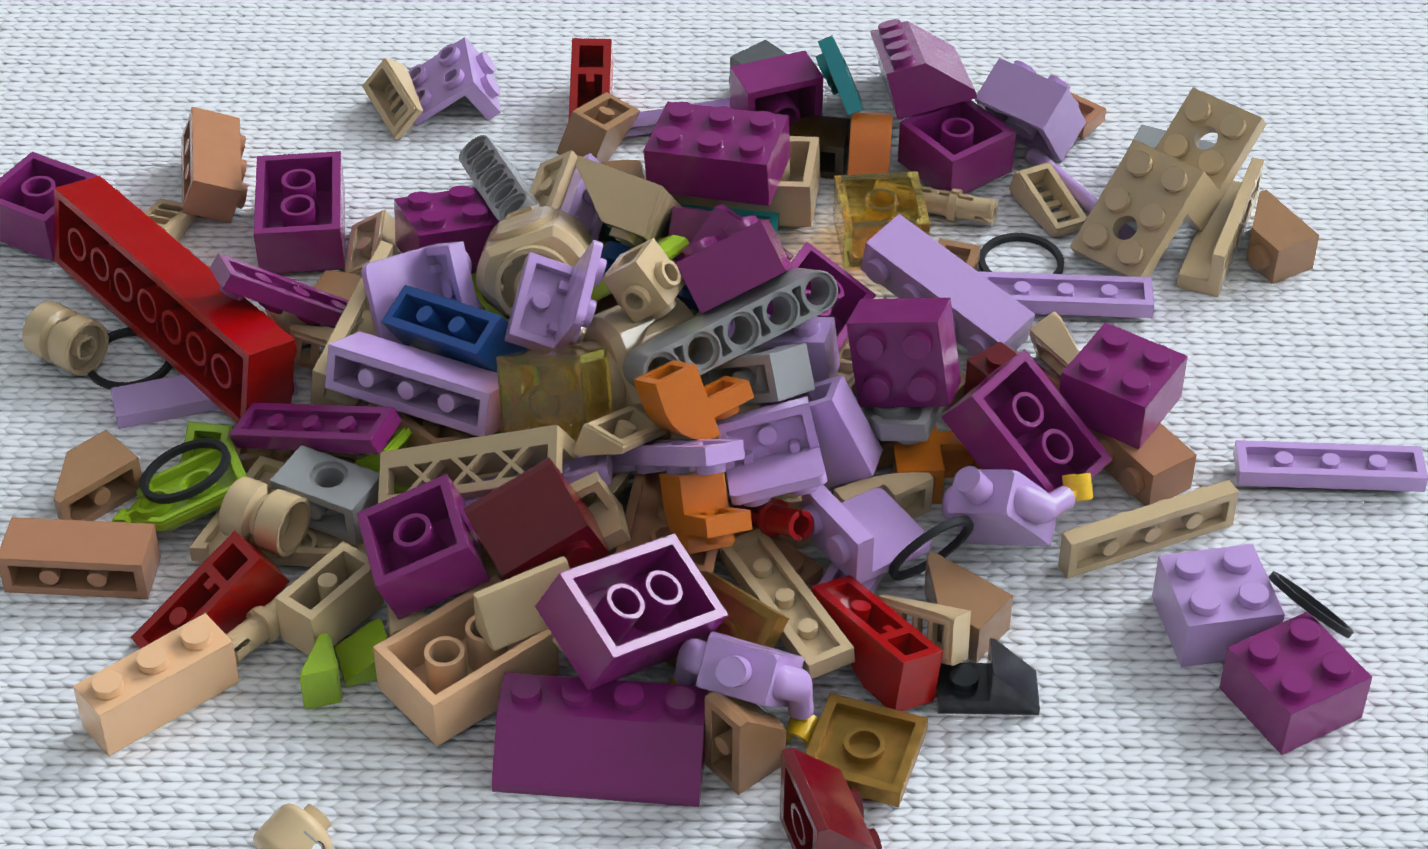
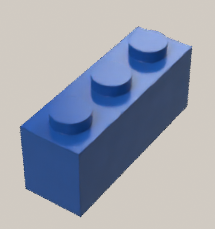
(449, 328)

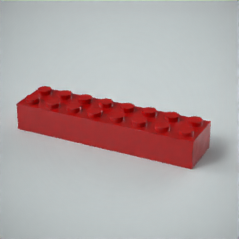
(171, 298)

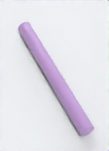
(1080, 194)

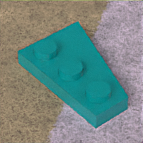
(838, 74)

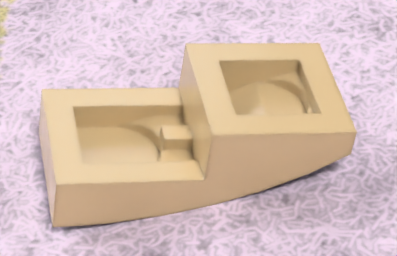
(910, 490)

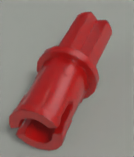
(778, 519)

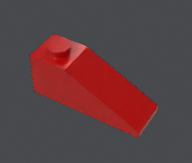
(590, 70)
(222, 587)
(889, 653)

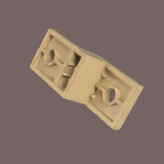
(1168, 185)

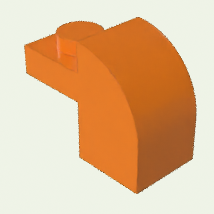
(870, 143)
(683, 405)
(939, 455)
(700, 511)

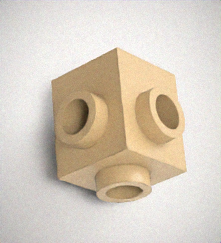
(644, 281)

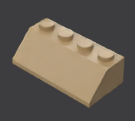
(626, 203)

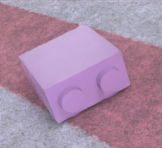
(843, 432)

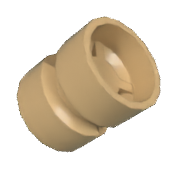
(65, 338)
(265, 516)

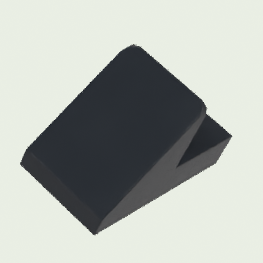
(996, 687)

